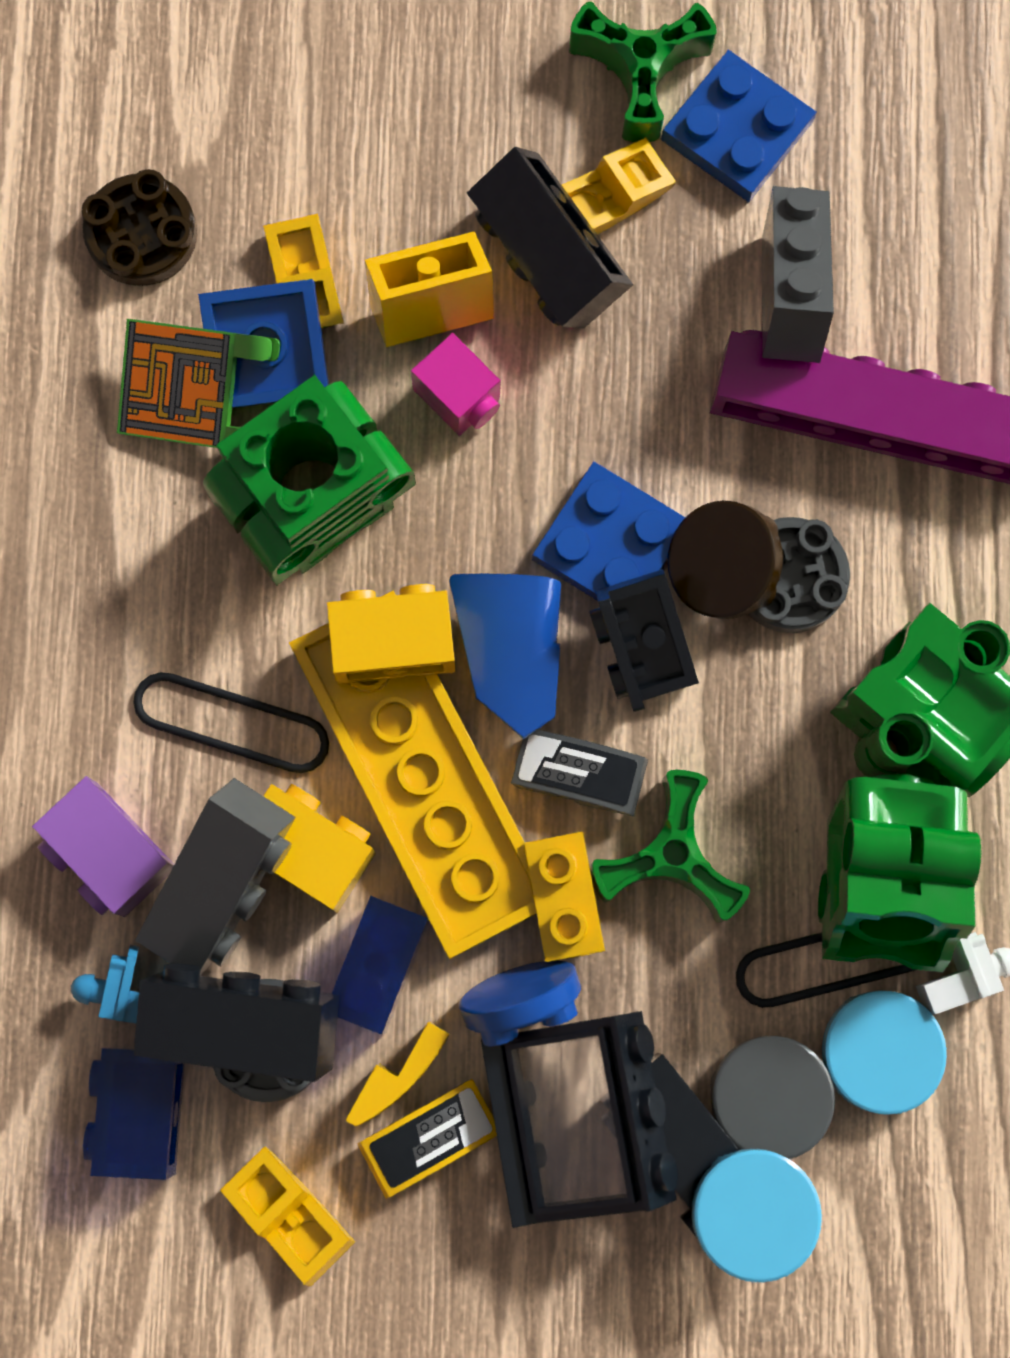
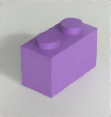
(102, 848)

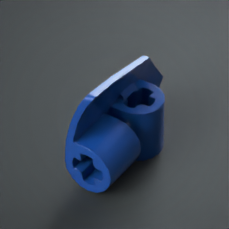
(511, 644)

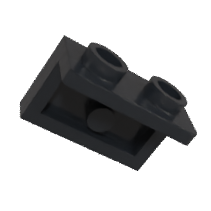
(645, 637)

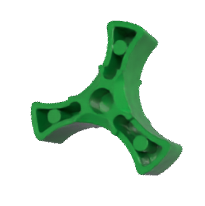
(641, 58)
(674, 855)

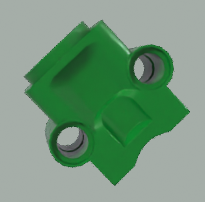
(937, 701)
(898, 872)

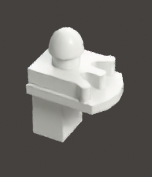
(975, 976)

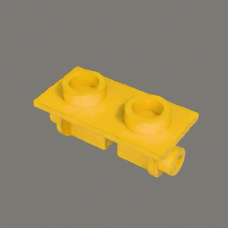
(564, 897)

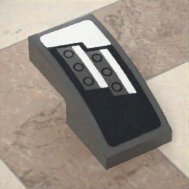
(580, 772)

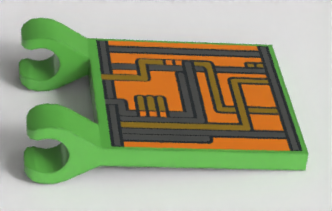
(183, 380)

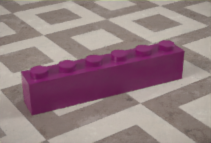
(868, 407)

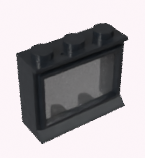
(580, 1121)

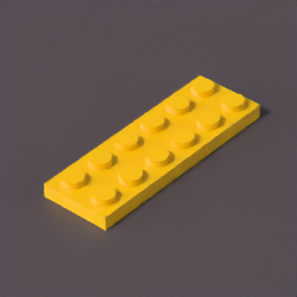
(428, 796)

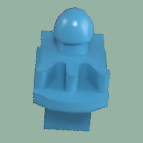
(114, 993)

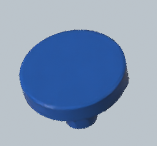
(520, 999)

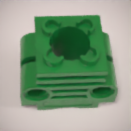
(301, 528)

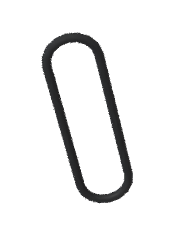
(298, 768)
(807, 993)

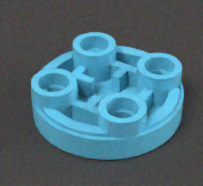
(884, 1052)
(756, 1215)

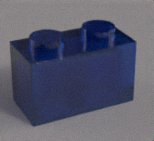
(378, 964)
(135, 1116)

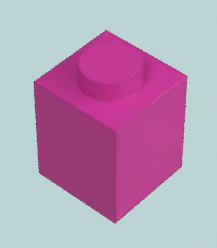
(457, 385)

